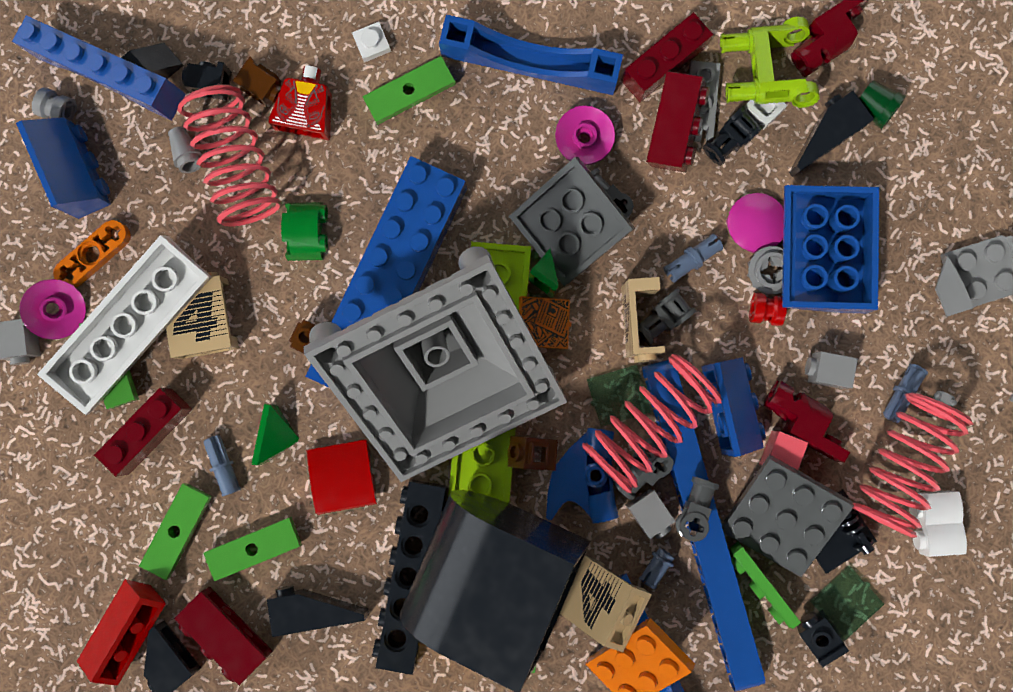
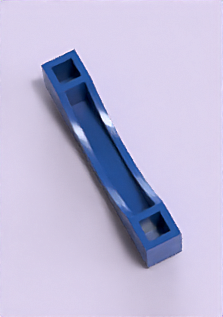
(479, 45)
(102, 67)

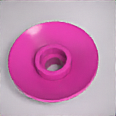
(587, 121)
(56, 325)

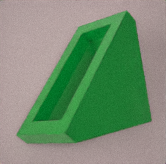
(544, 275)
(273, 436)

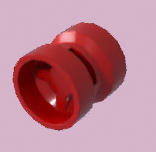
(767, 309)

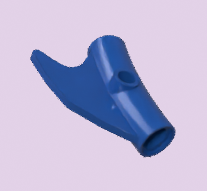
(573, 481)

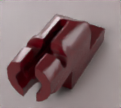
(828, 37)
(806, 420)

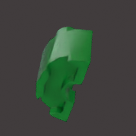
(303, 231)

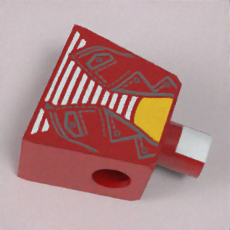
(303, 106)

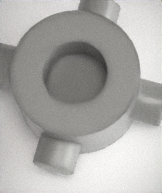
(945, 398)

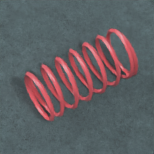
(253, 187)
(937, 409)
(631, 437)

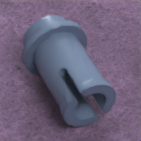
(657, 568)

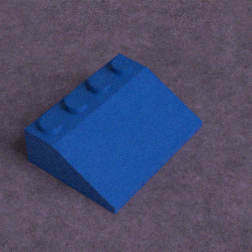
(831, 248)

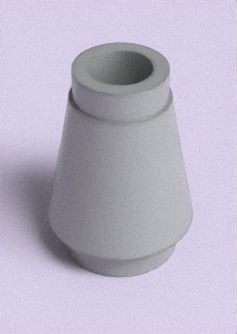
(182, 152)

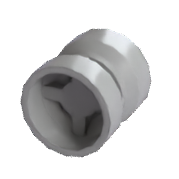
(48, 104)

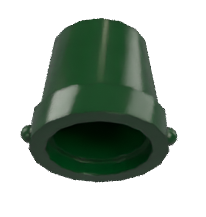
(881, 102)

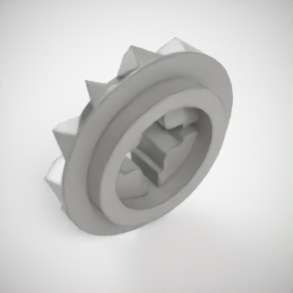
(759, 262)

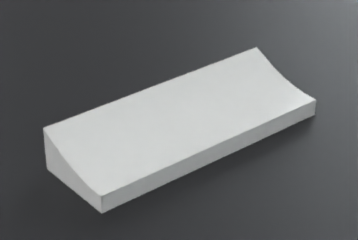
(124, 324)

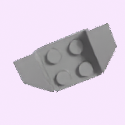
(976, 275)

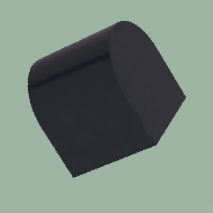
(492, 586)

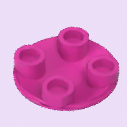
(756, 222)

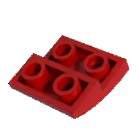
(341, 477)

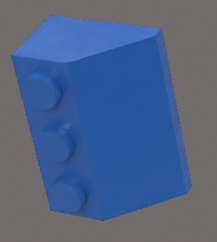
(65, 165)
(736, 415)

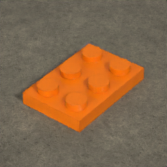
(646, 665)

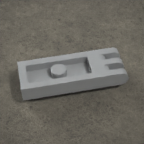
(710, 73)

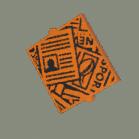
(546, 320)

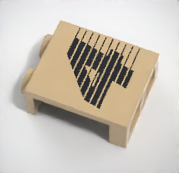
(630, 291)
(203, 323)
(604, 604)

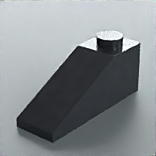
(835, 125)
(305, 610)

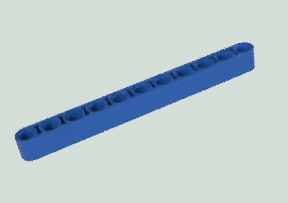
(712, 552)

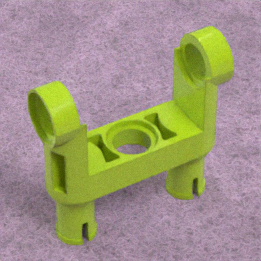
(764, 88)

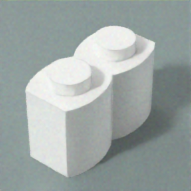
(941, 525)

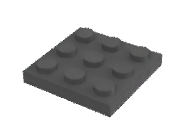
(572, 219)
(786, 515)

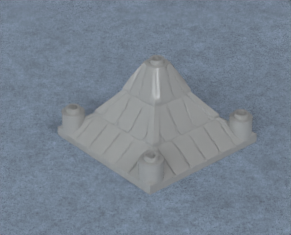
(438, 369)

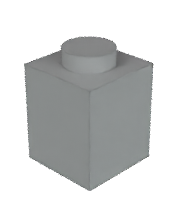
(17, 343)
(831, 370)
(651, 514)

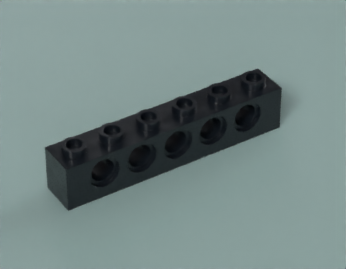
(390, 654)

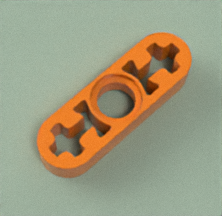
(79, 253)

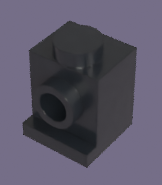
(204, 75)
(829, 647)

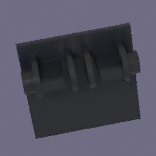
(847, 541)

